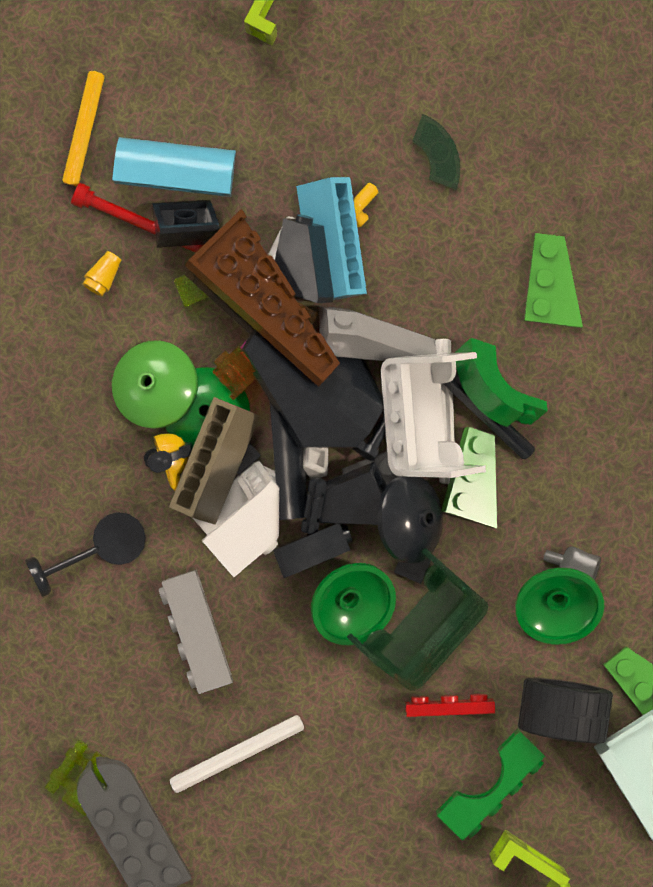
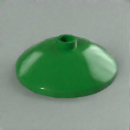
(208, 388)
(362, 612)
(561, 617)

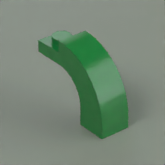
(489, 389)

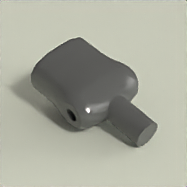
(575, 559)

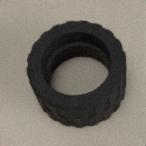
(565, 710)

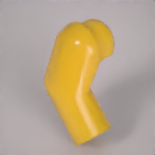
(361, 200)

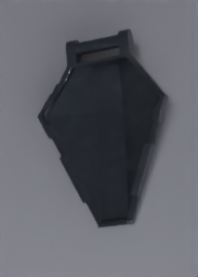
(325, 416)

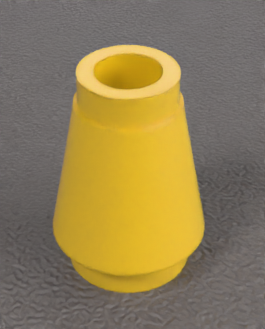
(102, 274)

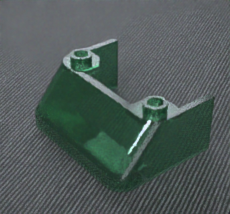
(428, 631)

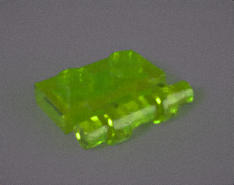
(60, 777)

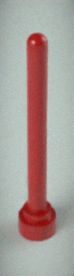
(85, 197)

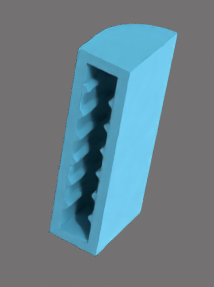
(174, 167)
(333, 207)

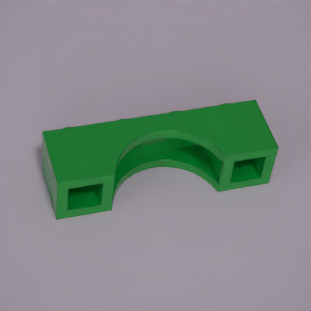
(465, 811)

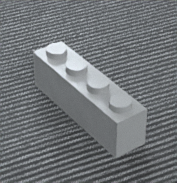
(197, 632)

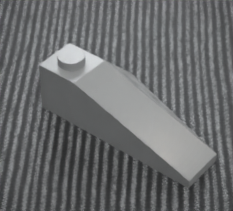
(365, 337)

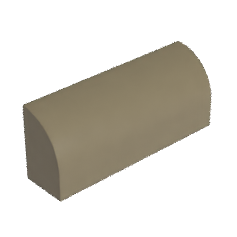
(214, 461)

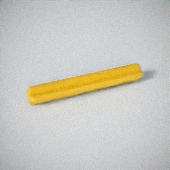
(83, 128)

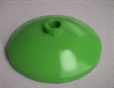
(171, 388)

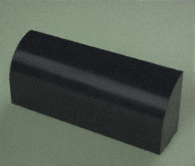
(288, 469)

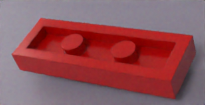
(450, 705)

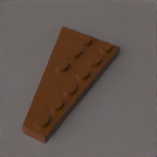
(257, 290)

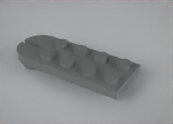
(129, 826)

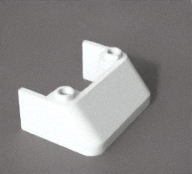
(416, 416)
(247, 520)

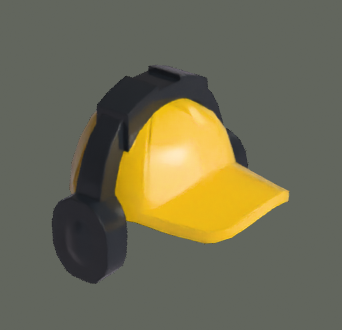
(169, 456)

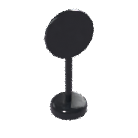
(116, 539)

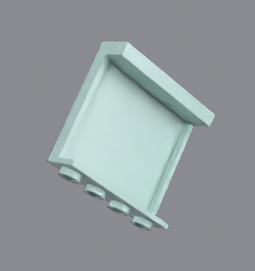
(630, 762)

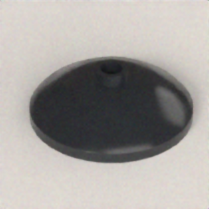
(409, 519)

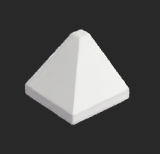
(315, 462)

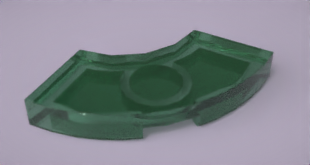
(440, 151)

